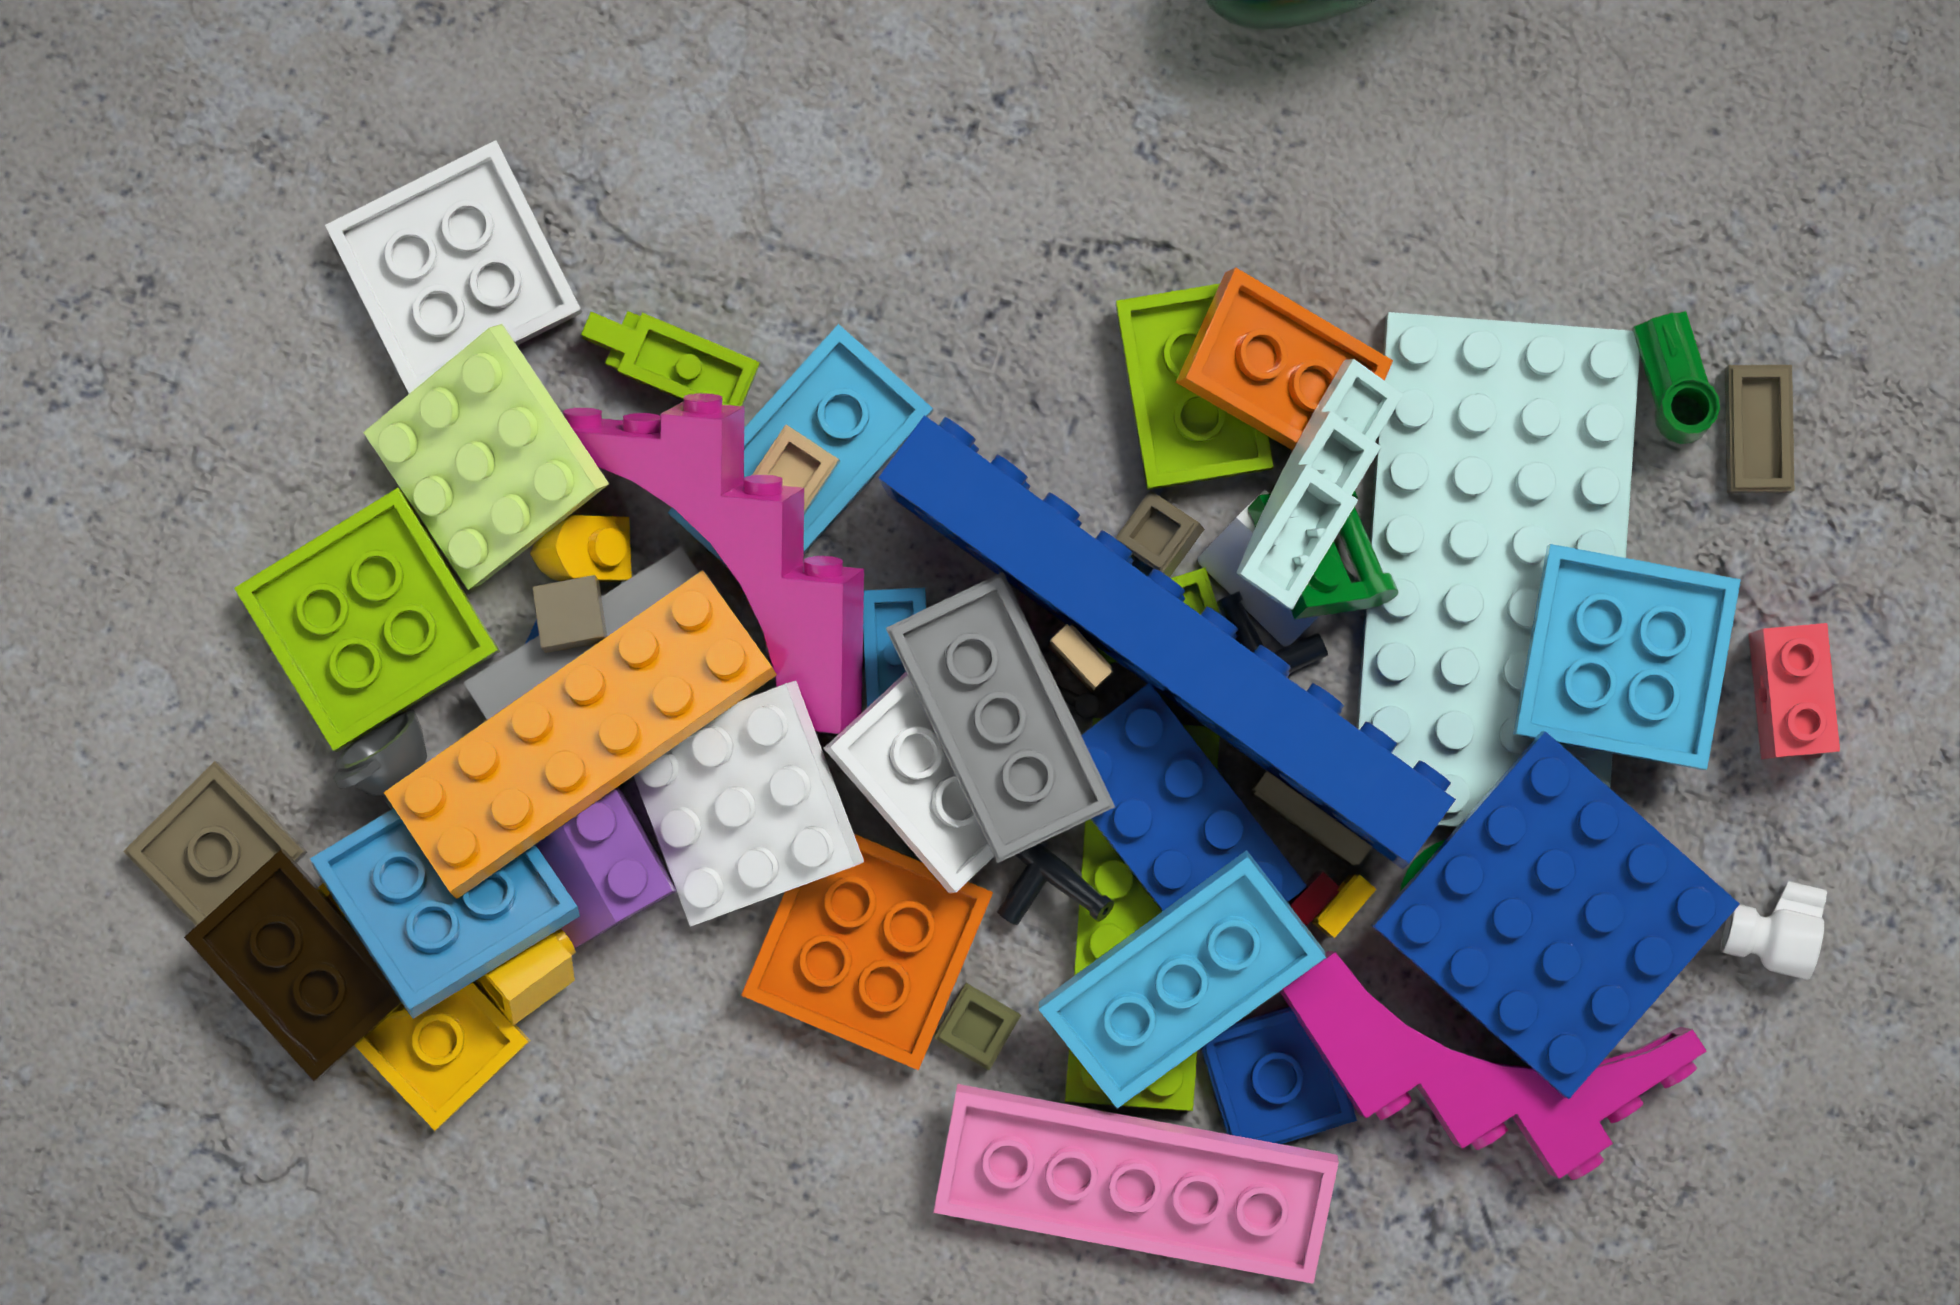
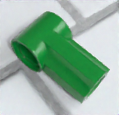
(1675, 371)

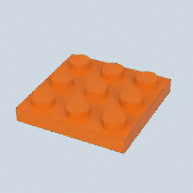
(869, 952)

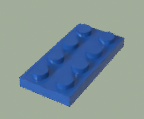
(1172, 807)

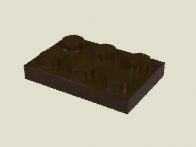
(296, 965)

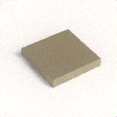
(209, 843)

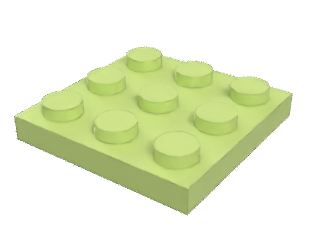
(485, 457)

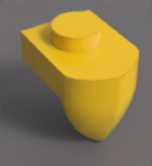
(585, 548)

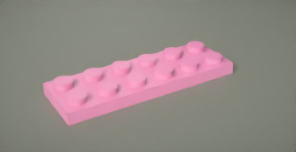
(1136, 1183)

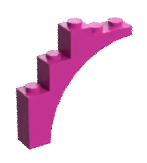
(757, 527)
(1472, 1098)

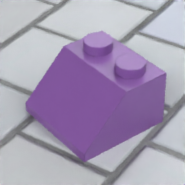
(606, 866)

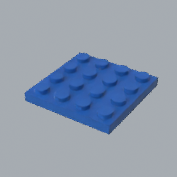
(1555, 914)

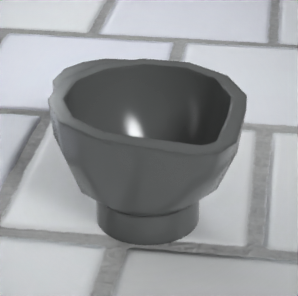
(383, 756)

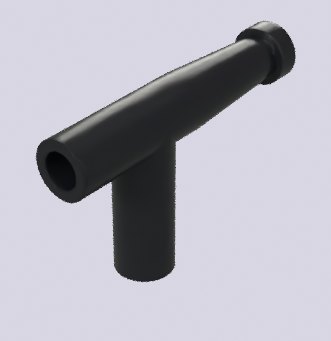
(1296, 655)
(1047, 867)

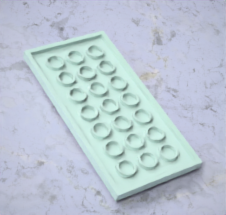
(1485, 462)

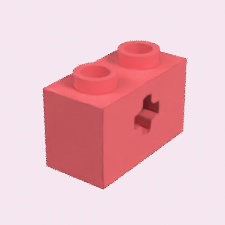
(1794, 691)

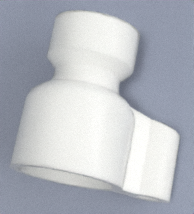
(1787, 939)

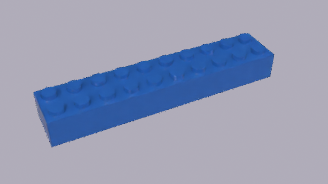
(1165, 641)

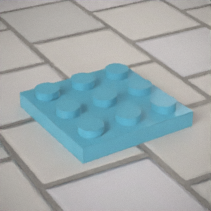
(1627, 656)

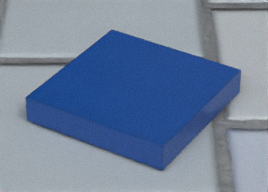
(1273, 1080)

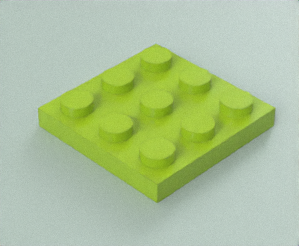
(367, 619)

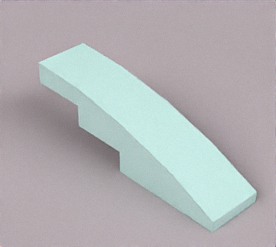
(1318, 484)

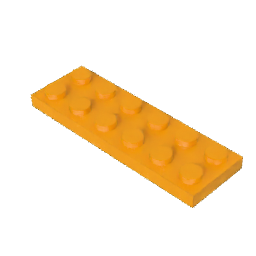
(579, 734)

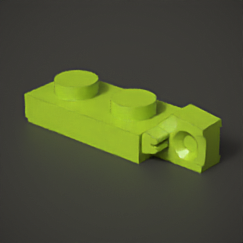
(671, 358)

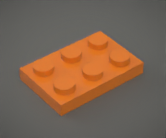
(1268, 357)

